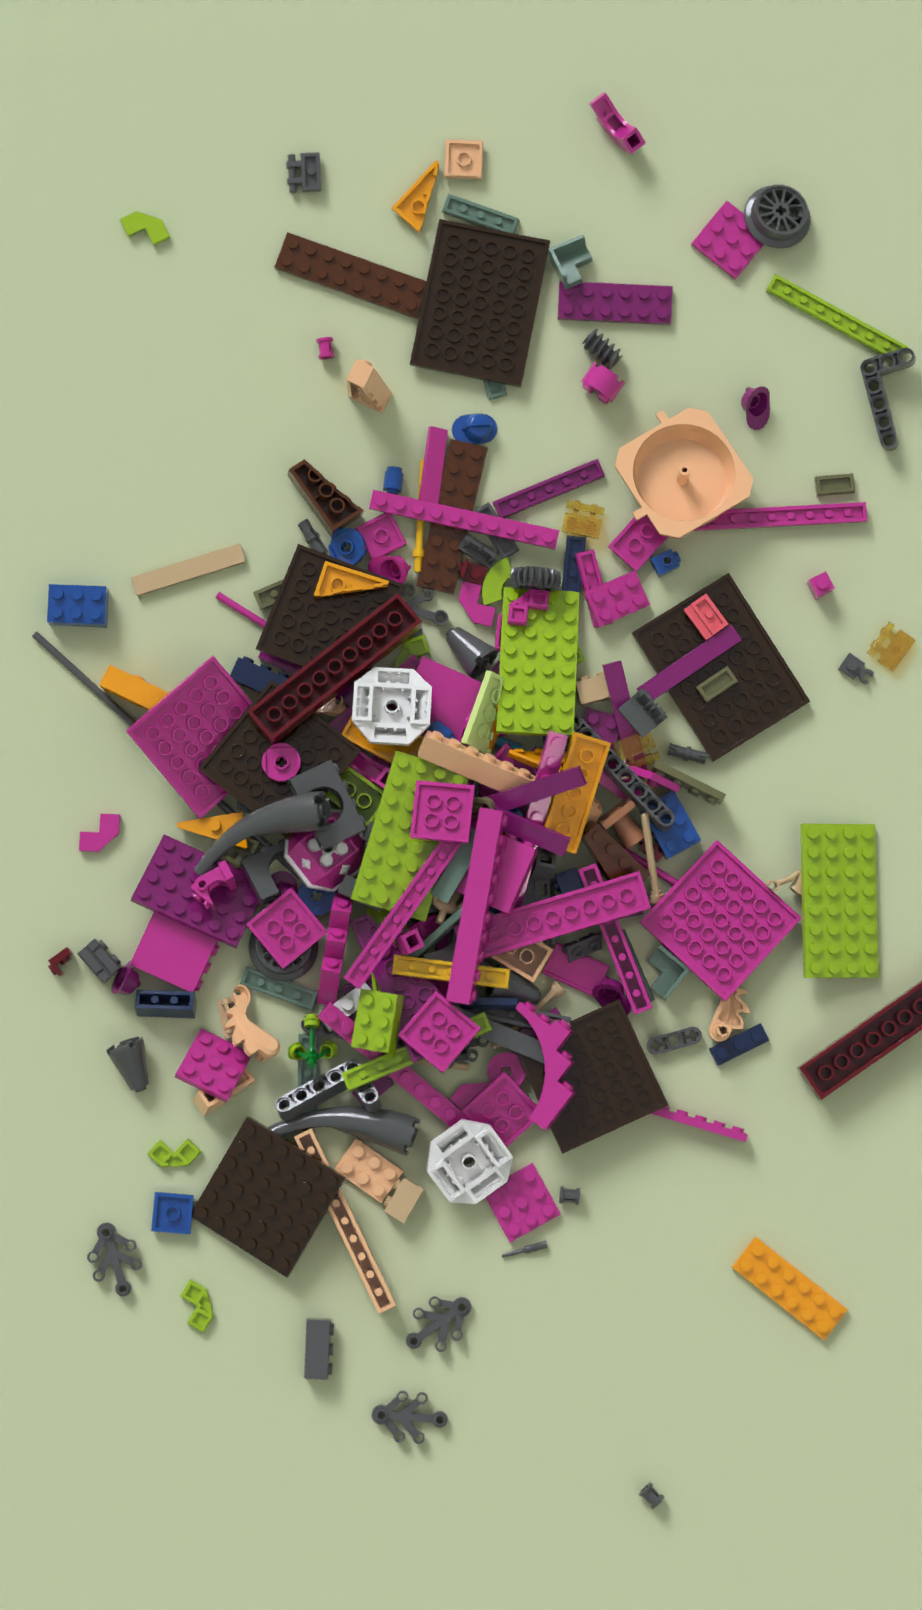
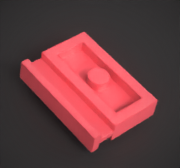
(705, 617)

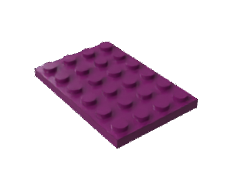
(168, 892)

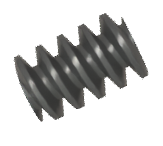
(602, 349)

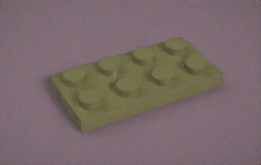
(695, 787)

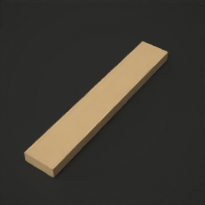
(188, 569)

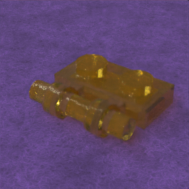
(582, 525)
(895, 650)
(634, 745)

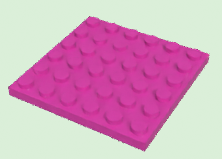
(187, 728)
(720, 920)

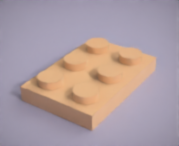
(368, 1170)

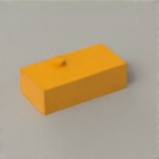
(131, 688)

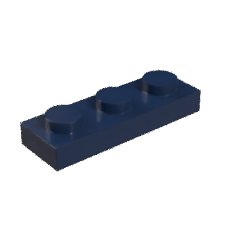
(739, 1044)

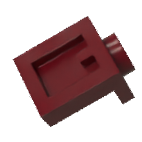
(472, 572)
(657, 850)
(62, 957)

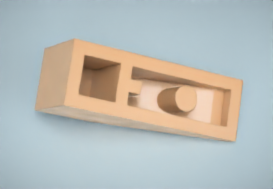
(207, 1103)

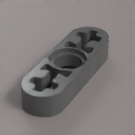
(686, 1032)

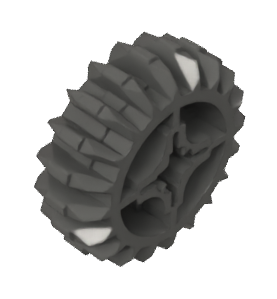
(535, 578)

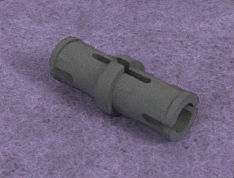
(311, 536)
(687, 753)

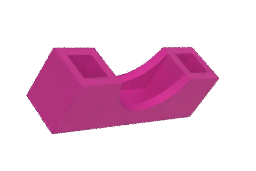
(371, 770)

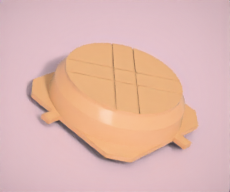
(683, 473)

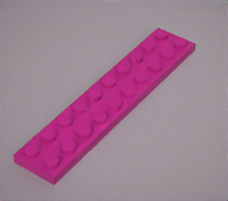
(565, 914)

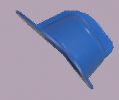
(474, 428)

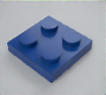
(172, 1213)

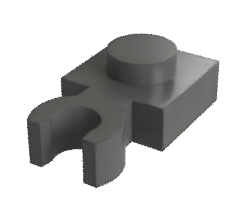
(853, 667)

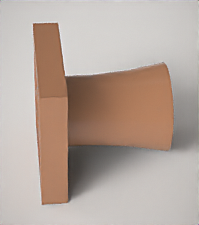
(622, 823)

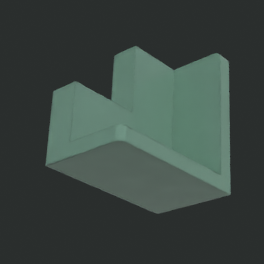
(567, 258)
(671, 971)

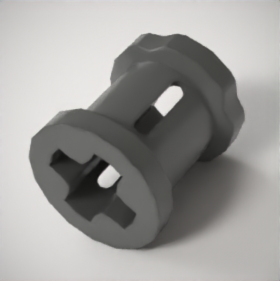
(569, 1195)
(651, 1495)

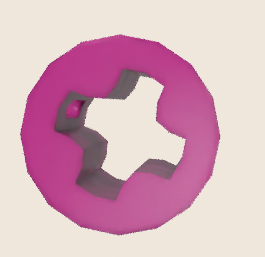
(325, 348)

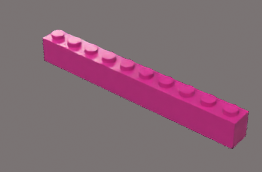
(476, 905)

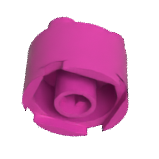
(602, 382)

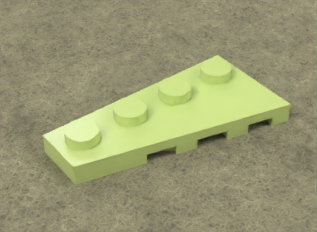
(479, 727)

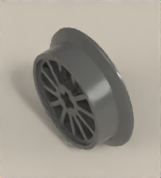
(778, 215)
(290, 972)

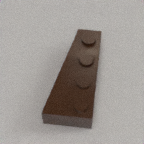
(325, 500)
(609, 854)

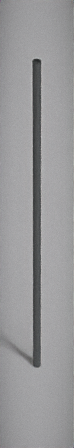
(129, 720)

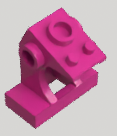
(207, 882)

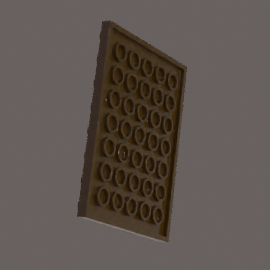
(480, 303)
(764, 686)

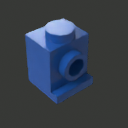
(660, 567)

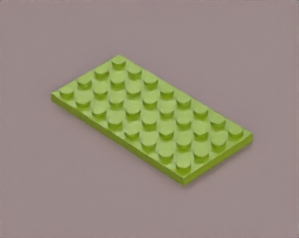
(539, 667)
(390, 854)
(839, 901)

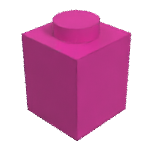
(820, 585)

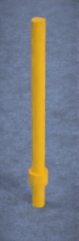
(418, 552)

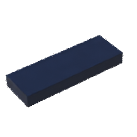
(571, 577)
(492, 1003)

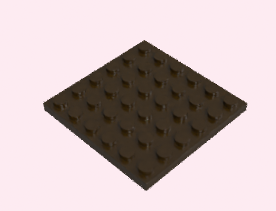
(307, 625)
(238, 757)
(608, 1075)
(268, 1196)

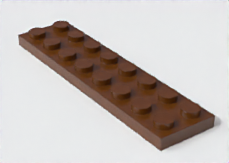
(351, 275)
(458, 490)

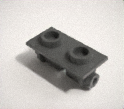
(478, 550)
(585, 946)

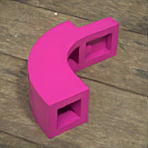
(621, 132)
(413, 935)

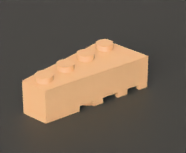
(367, 386)

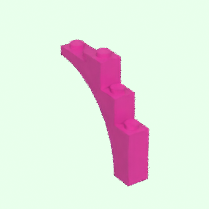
(334, 949)
(552, 1038)

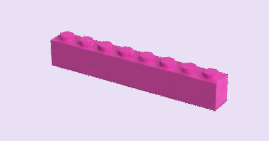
(619, 951)

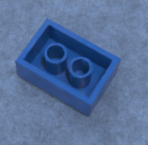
(77, 605)
(682, 833)

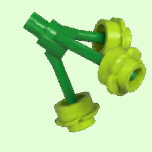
(298, 1052)

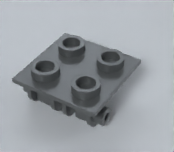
(642, 713)

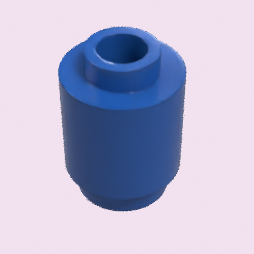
(393, 480)
(442, 728)

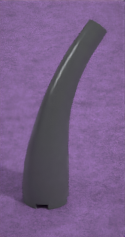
(288, 815)
(383, 1127)

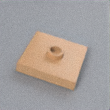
(463, 159)

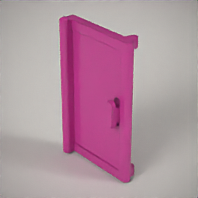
(578, 974)

